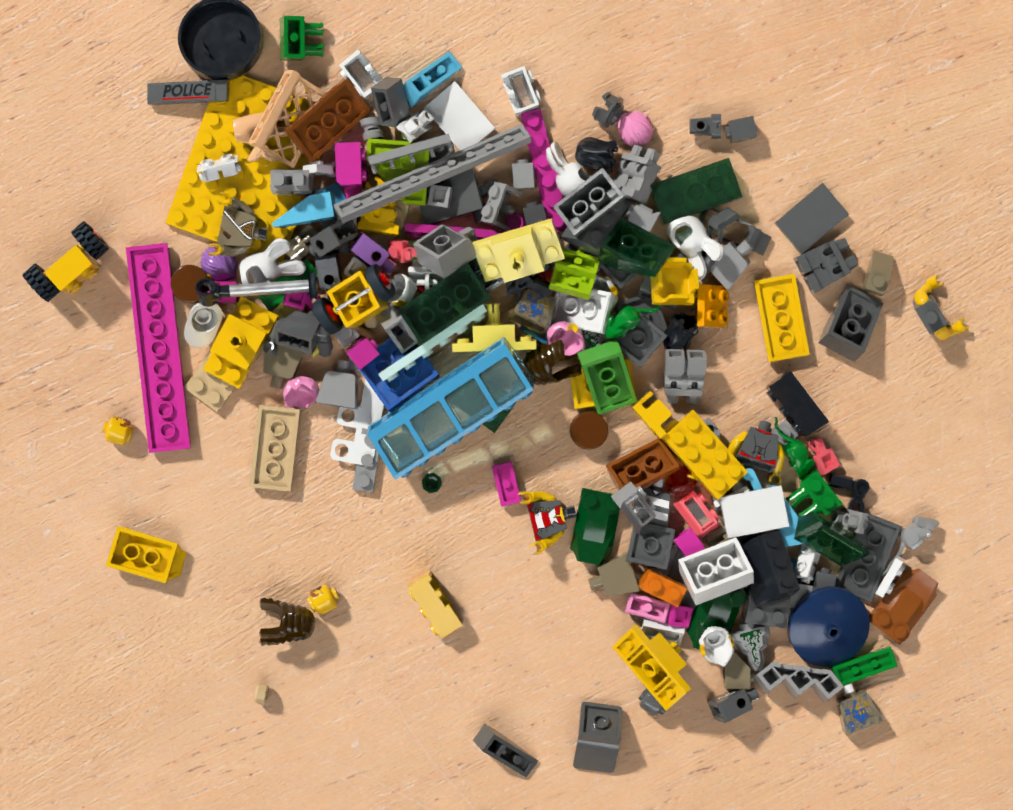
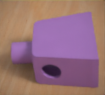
(365, 247)

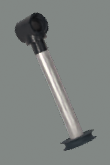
(252, 289)

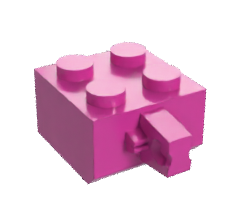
(350, 167)

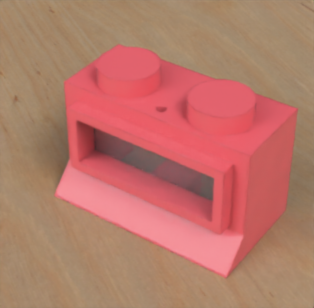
(697, 515)

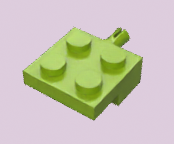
(575, 274)

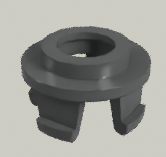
(615, 110)

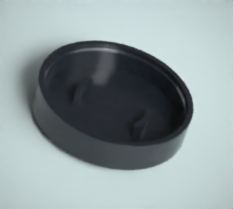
(220, 39)

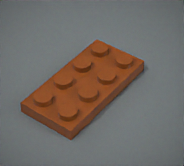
(327, 120)

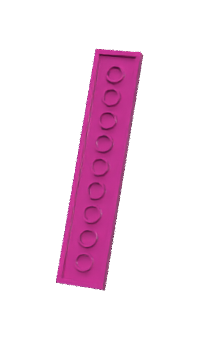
(158, 348)

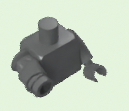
(299, 333)

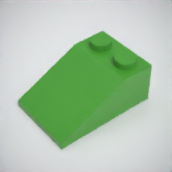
(607, 377)

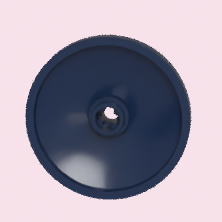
(828, 626)

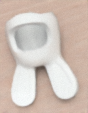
(568, 175)
(693, 242)
(265, 267)

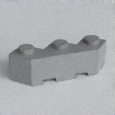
(799, 679)

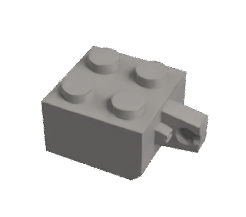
(445, 249)

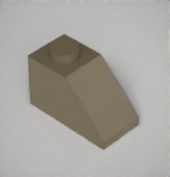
(878, 273)
(737, 674)

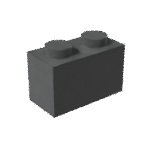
(390, 101)

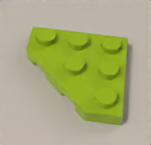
(402, 166)

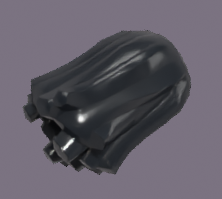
(596, 153)
(680, 331)

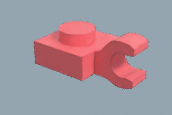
(400, 251)
(825, 458)

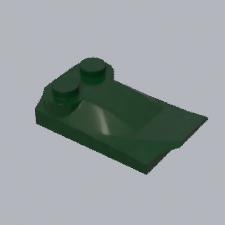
(594, 526)
(716, 612)

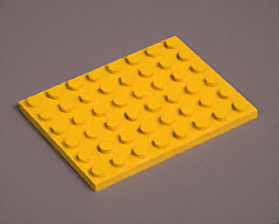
(195, 201)

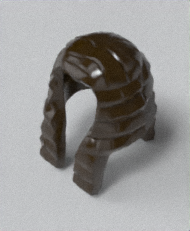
(544, 357)
(296, 623)

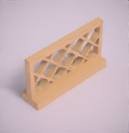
(273, 113)

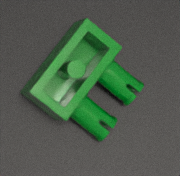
(293, 38)
(816, 488)

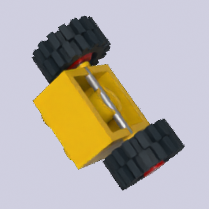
(72, 268)

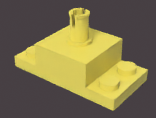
(519, 251)
(492, 331)

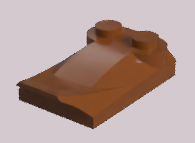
(644, 465)
(905, 605)

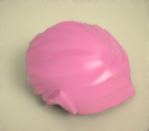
(635, 128)
(300, 392)

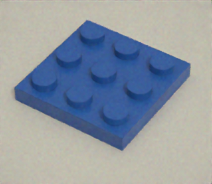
(403, 386)

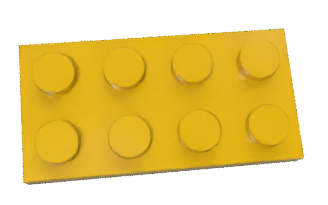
(781, 317)
(704, 455)

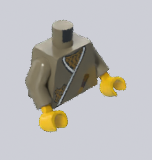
(237, 228)

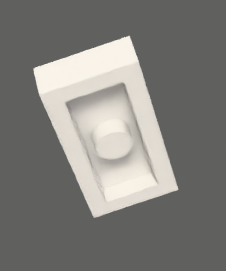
(887, 584)
(670, 633)

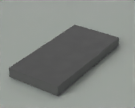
(865, 574)

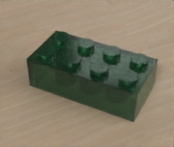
(695, 191)
(444, 304)

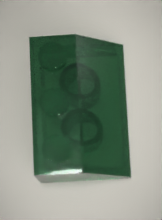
(829, 539)

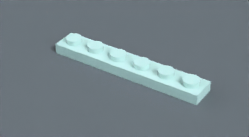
(426, 348)

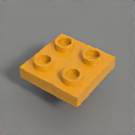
(712, 306)

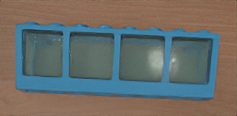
(451, 408)

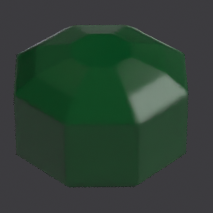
(431, 483)

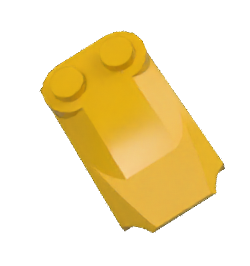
(145, 555)

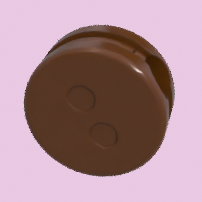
(184, 283)
(589, 430)

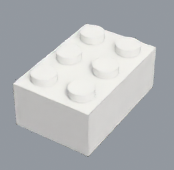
(716, 571)

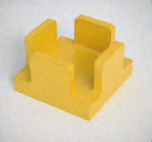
(675, 283)
(654, 415)

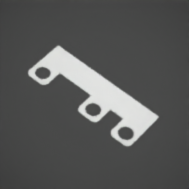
(365, 415)

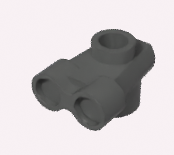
(711, 128)

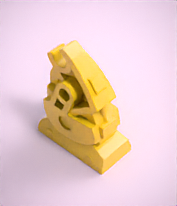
(380, 220)

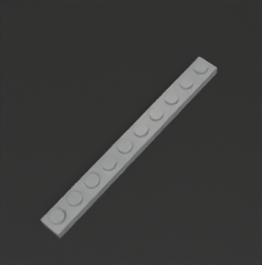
(432, 173)

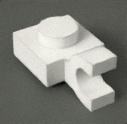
(318, 168)

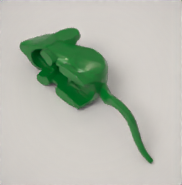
(626, 320)
(798, 454)

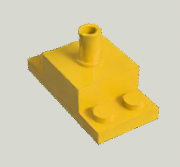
(240, 342)
(654, 664)

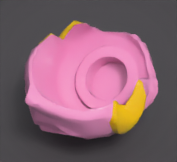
(569, 334)

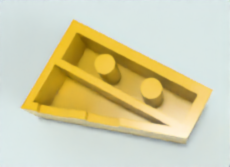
(434, 605)

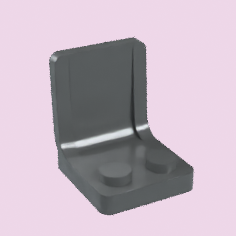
(598, 737)

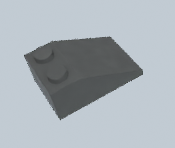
(851, 323)
(768, 614)

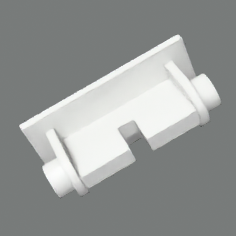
(226, 164)
(804, 565)

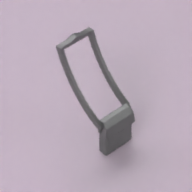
(718, 223)
(754, 235)

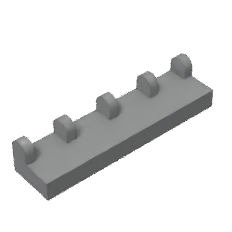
(410, 150)

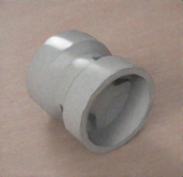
(371, 128)

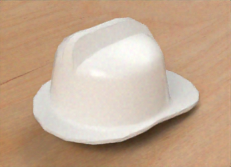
(202, 325)

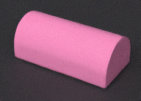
(647, 608)

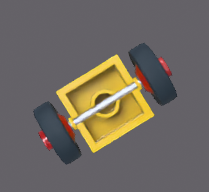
(355, 300)

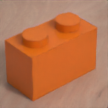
(662, 586)

